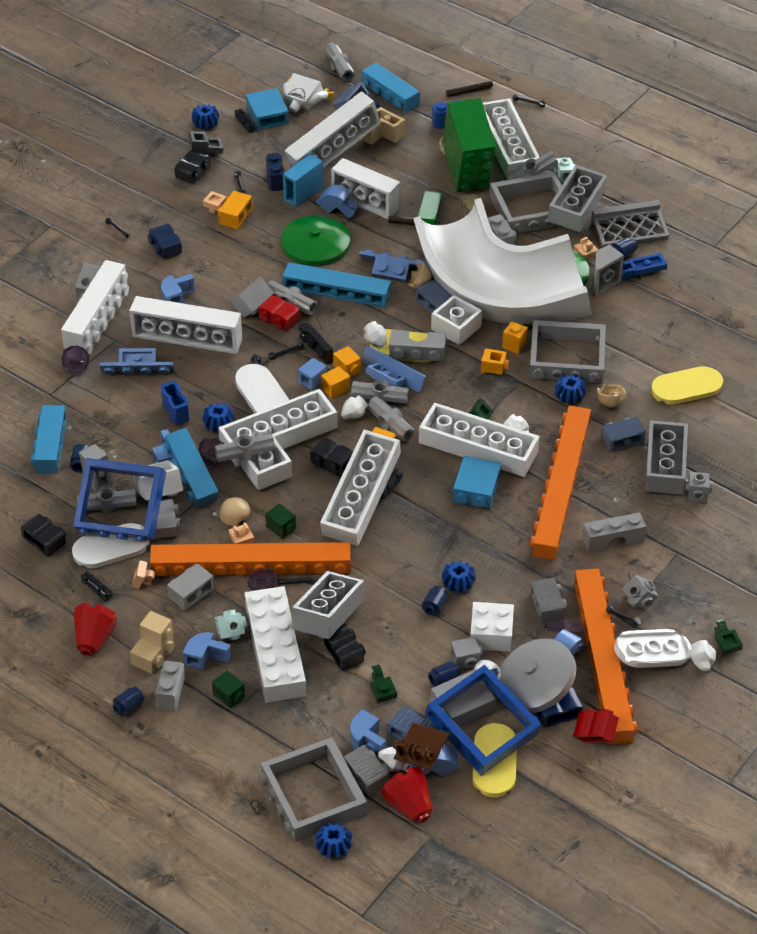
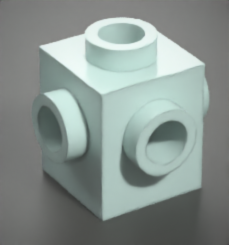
(563, 168)
(223, 625)

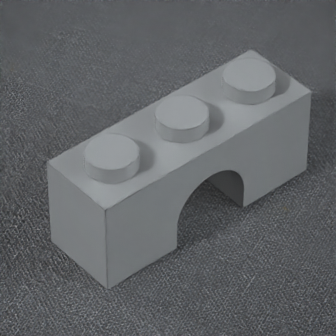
(405, 348)
(599, 533)

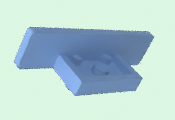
(389, 266)
(136, 360)
(390, 370)

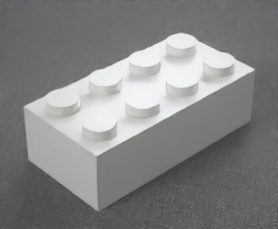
(368, 188)

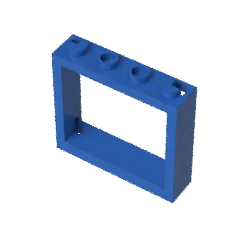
(123, 533)
(461, 741)

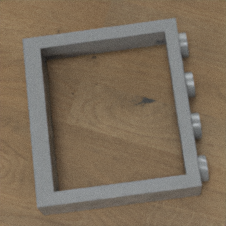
(519, 187)
(572, 332)
(309, 826)

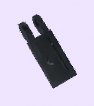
(316, 342)

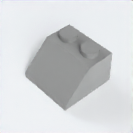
(607, 269)

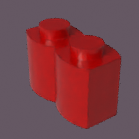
(279, 312)
(596, 726)

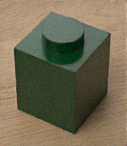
(280, 521)
(228, 689)

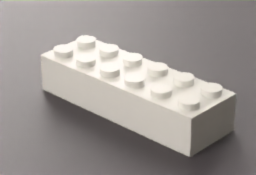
(337, 131)
(510, 136)
(96, 307)
(186, 324)
(288, 422)
(478, 438)
(360, 487)
(275, 644)

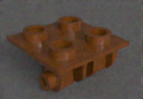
(420, 746)

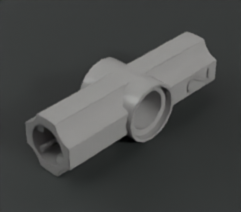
(339, 62)
(535, 167)
(293, 296)
(380, 389)
(390, 419)
(245, 447)
(108, 500)

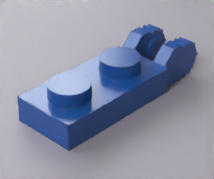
(643, 265)

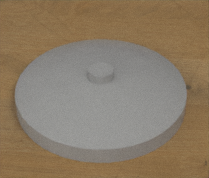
(539, 673)

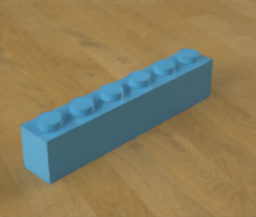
(337, 284)

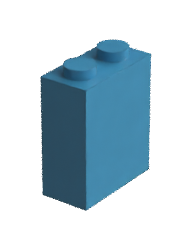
(267, 109)
(303, 180)
(477, 482)

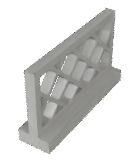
(627, 213)

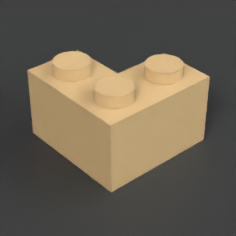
(391, 128)
(154, 643)

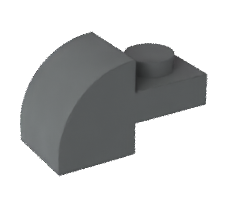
(201, 143)

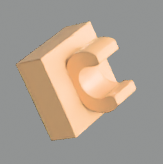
(214, 201)
(586, 248)
(241, 534)
(142, 575)

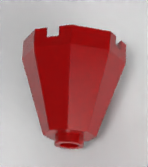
(93, 627)
(409, 794)

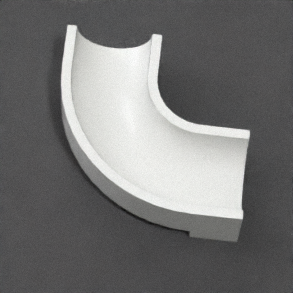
(501, 277)

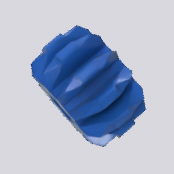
(205, 116)
(570, 389)
(217, 416)
(458, 576)
(333, 840)

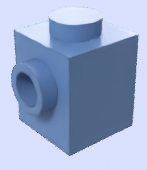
(310, 374)

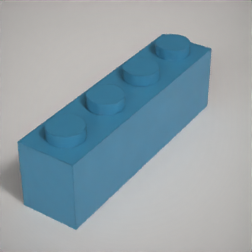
(390, 87)
(49, 439)
(192, 469)

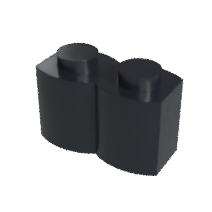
(192, 166)
(331, 456)
(43, 534)
(345, 648)

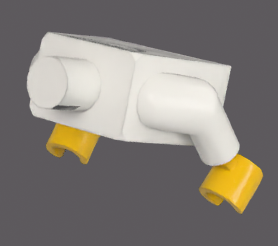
(304, 92)

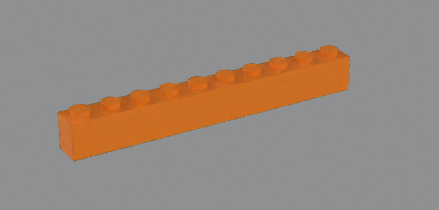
(561, 483)
(246, 558)
(600, 643)

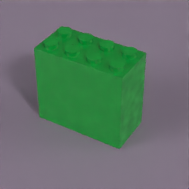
(468, 144)

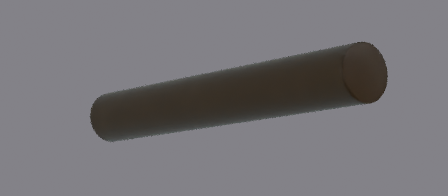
(468, 88)
(404, 220)

